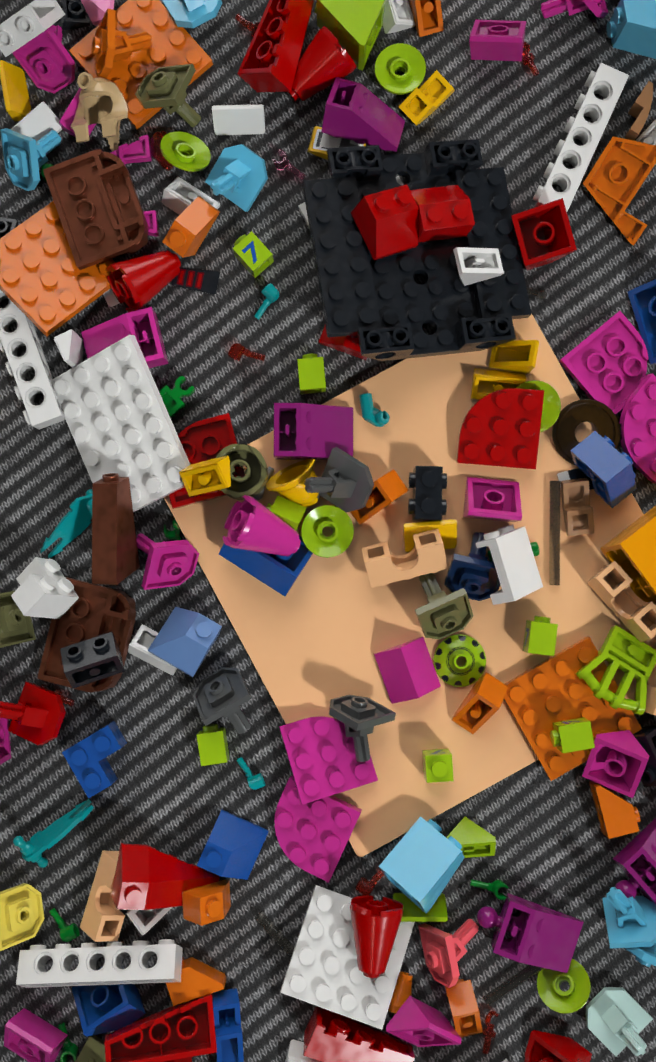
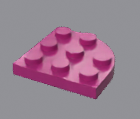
(609, 362)
(639, 427)
(323, 758)
(314, 832)

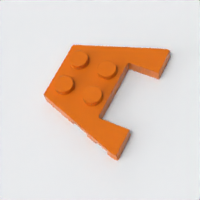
(617, 180)

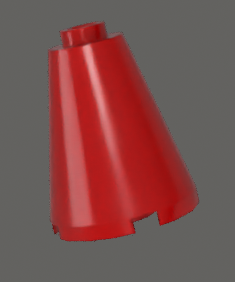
(320, 65)
(142, 277)
(374, 931)

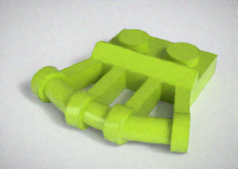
(631, 657)

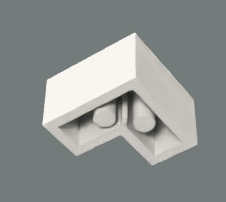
(44, 590)

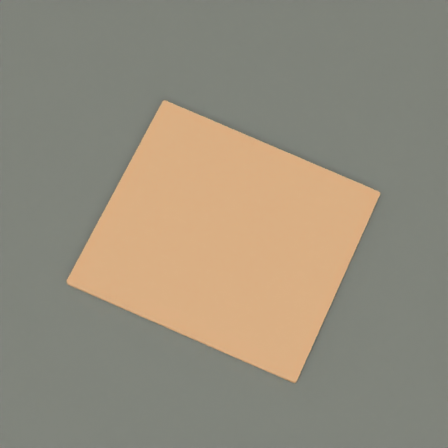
(332, 622)

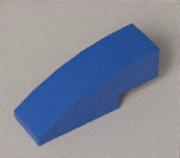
(228, 1026)

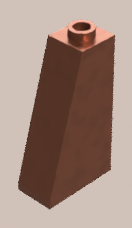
(113, 531)

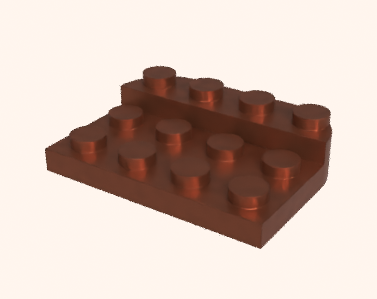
(97, 207)
(93, 614)

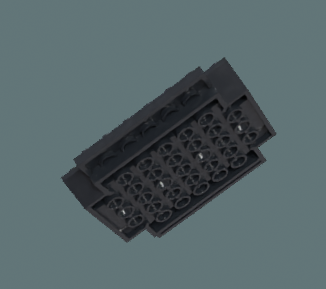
(379, 296)

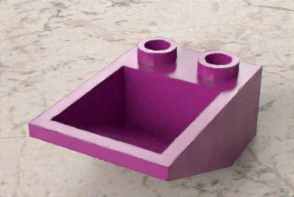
(639, 862)
(538, 933)

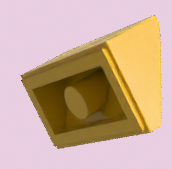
(14, 90)
(488, 381)
(207, 476)
(447, 530)

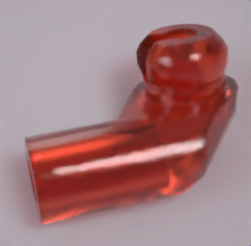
(156, 152)

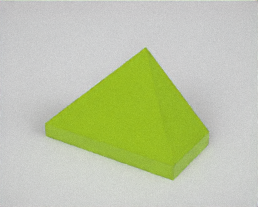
(474, 839)

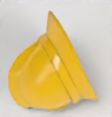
(290, 483)

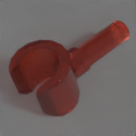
(249, 25)
(237, 350)
(366, 887)

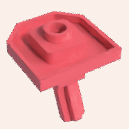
(445, 950)

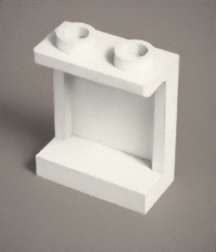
(28, 24)
(513, 563)

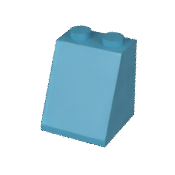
(634, 27)
(423, 863)

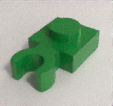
(173, 397)

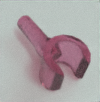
(285, 164)

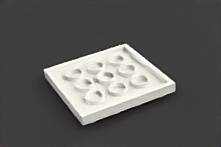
(326, 964)

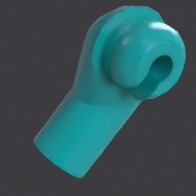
(371, 413)

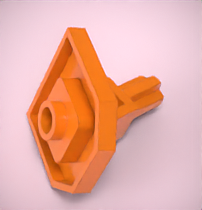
(115, 45)

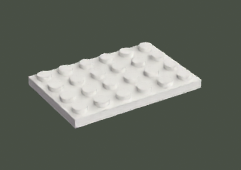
(122, 422)

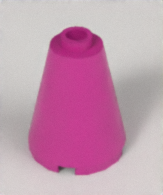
(259, 530)

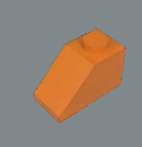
(427, 16)
(191, 227)
(385, 491)
(480, 703)
(615, 814)
(207, 903)
(196, 981)
(464, 1008)

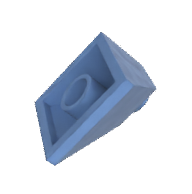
(185, 640)

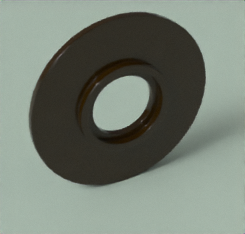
(576, 413)

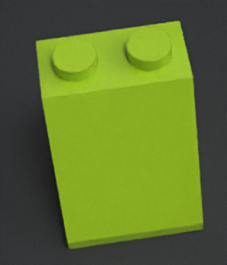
(353, 24)

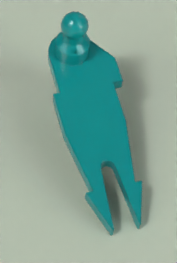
(71, 524)
(39, 842)

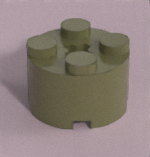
(256, 471)

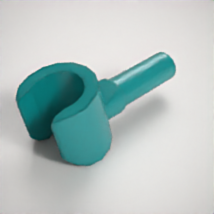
(271, 295)
(254, 781)

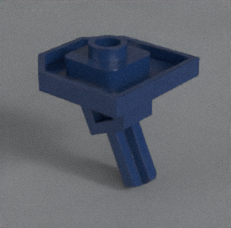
(473, 572)

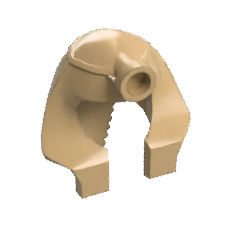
(102, 104)

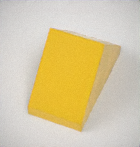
(515, 356)

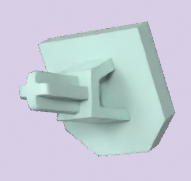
(617, 1020)

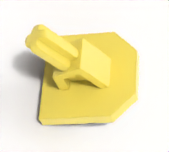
(19, 914)

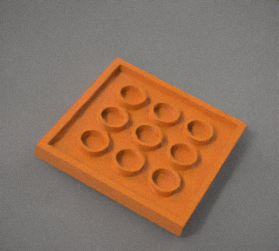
(169, 48)
(42, 273)
(556, 694)

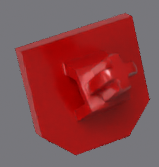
(36, 715)

